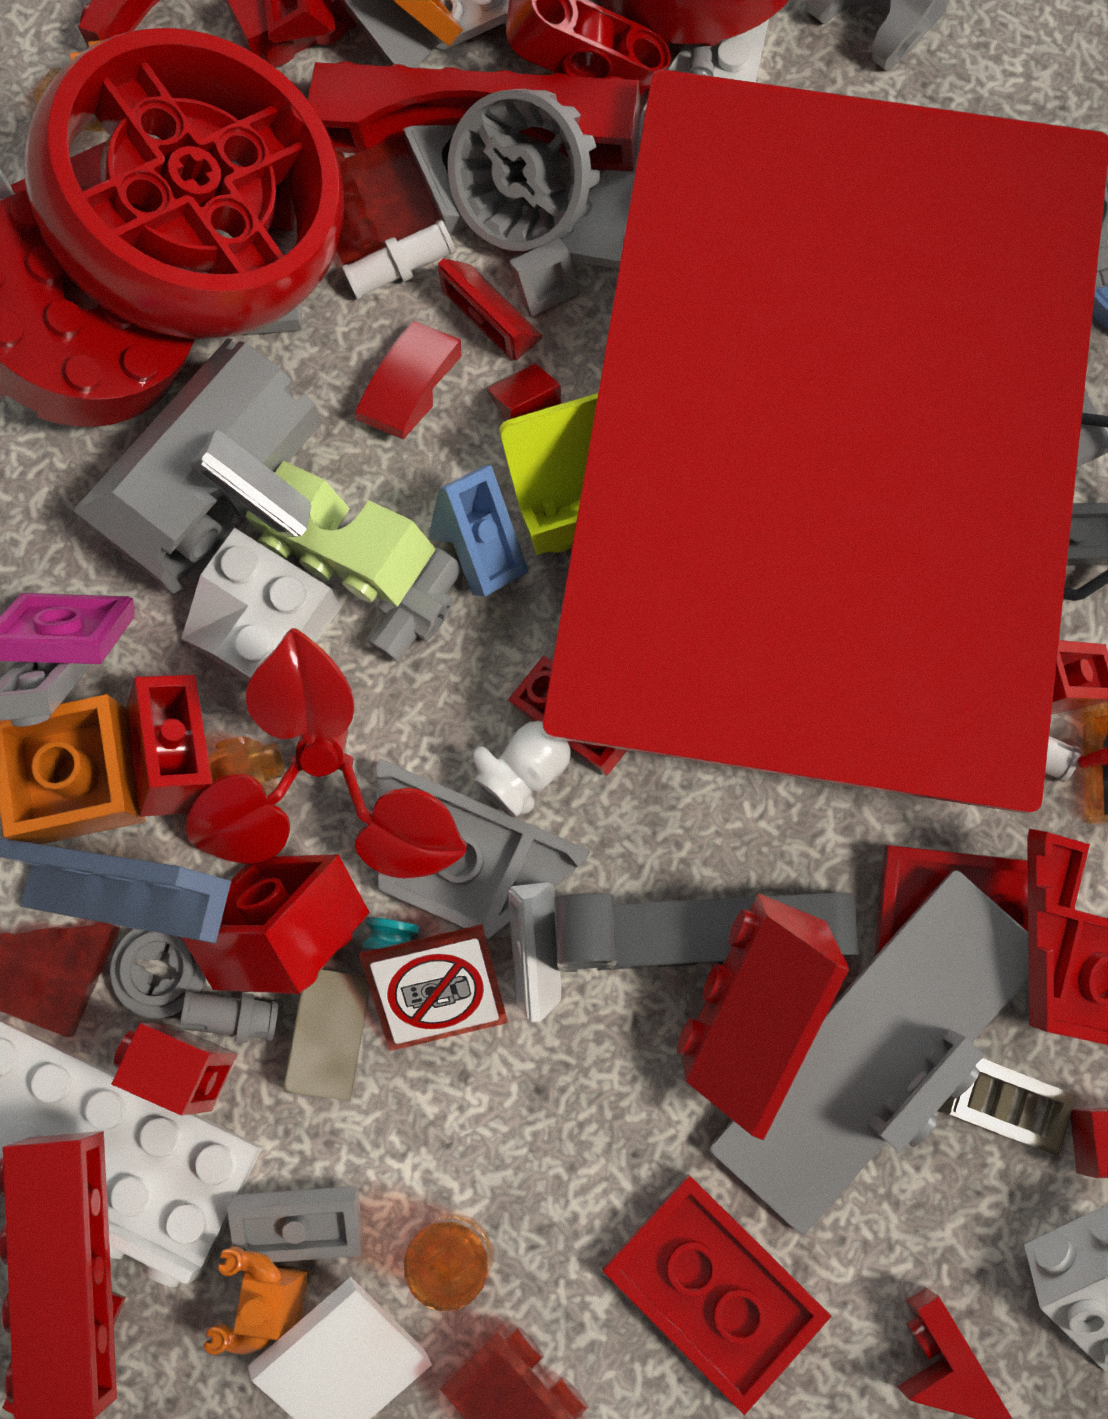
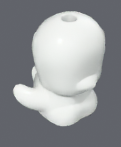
(525, 766)

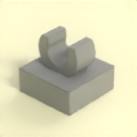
(545, 276)

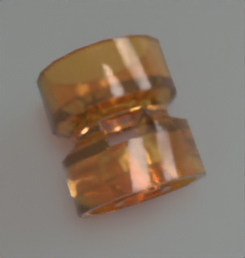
(448, 1262)

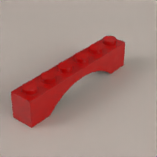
(375, 104)

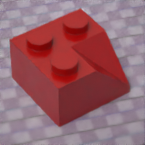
(281, 925)

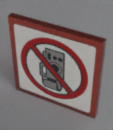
(434, 987)

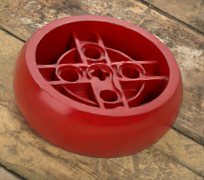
(209, 109)

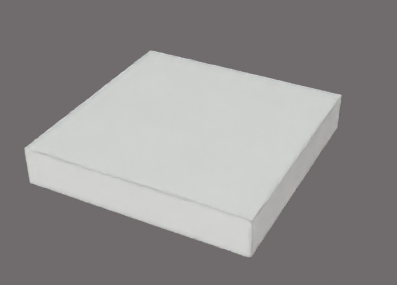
(340, 1360)

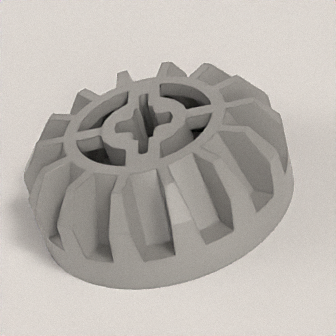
(497, 166)

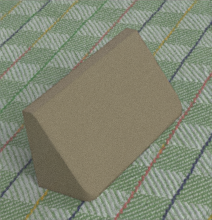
(327, 1036)

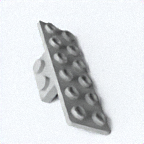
(886, 1053)

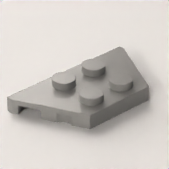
(497, 856)

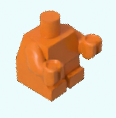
(267, 1303)

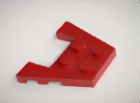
(1064, 944)

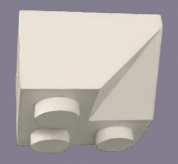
(250, 602)

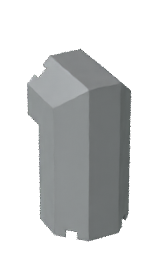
(161, 507)

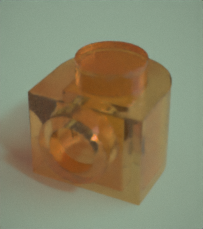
(248, 757)

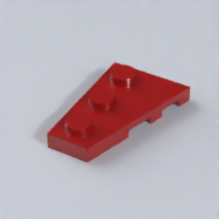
(914, 873)

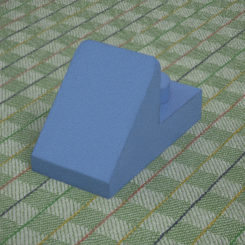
(478, 524)

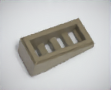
(970, 1105)

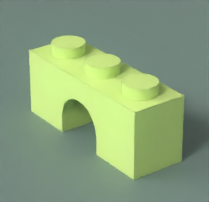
(372, 554)

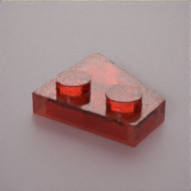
(53, 973)

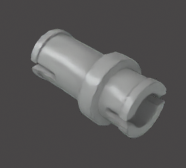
(229, 1016)

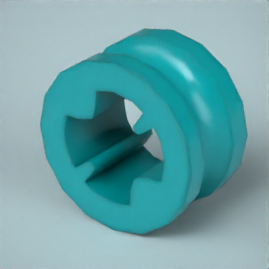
(387, 933)

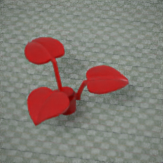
(307, 696)

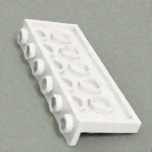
(163, 1170)

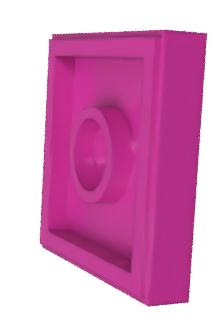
(63, 627)

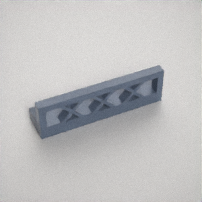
(121, 890)

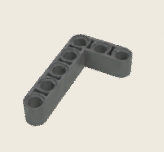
(673, 933)

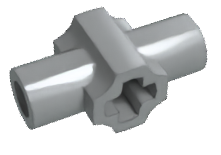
(421, 609)

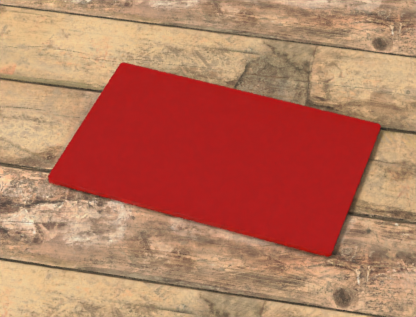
(836, 443)

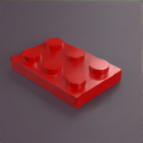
(716, 1293)

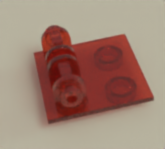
(381, 199)

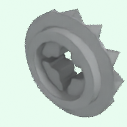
(134, 984)

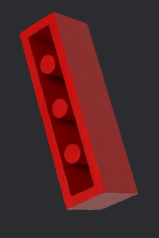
(58, 1277)

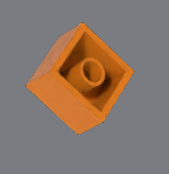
(68, 773)

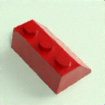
(762, 1012)

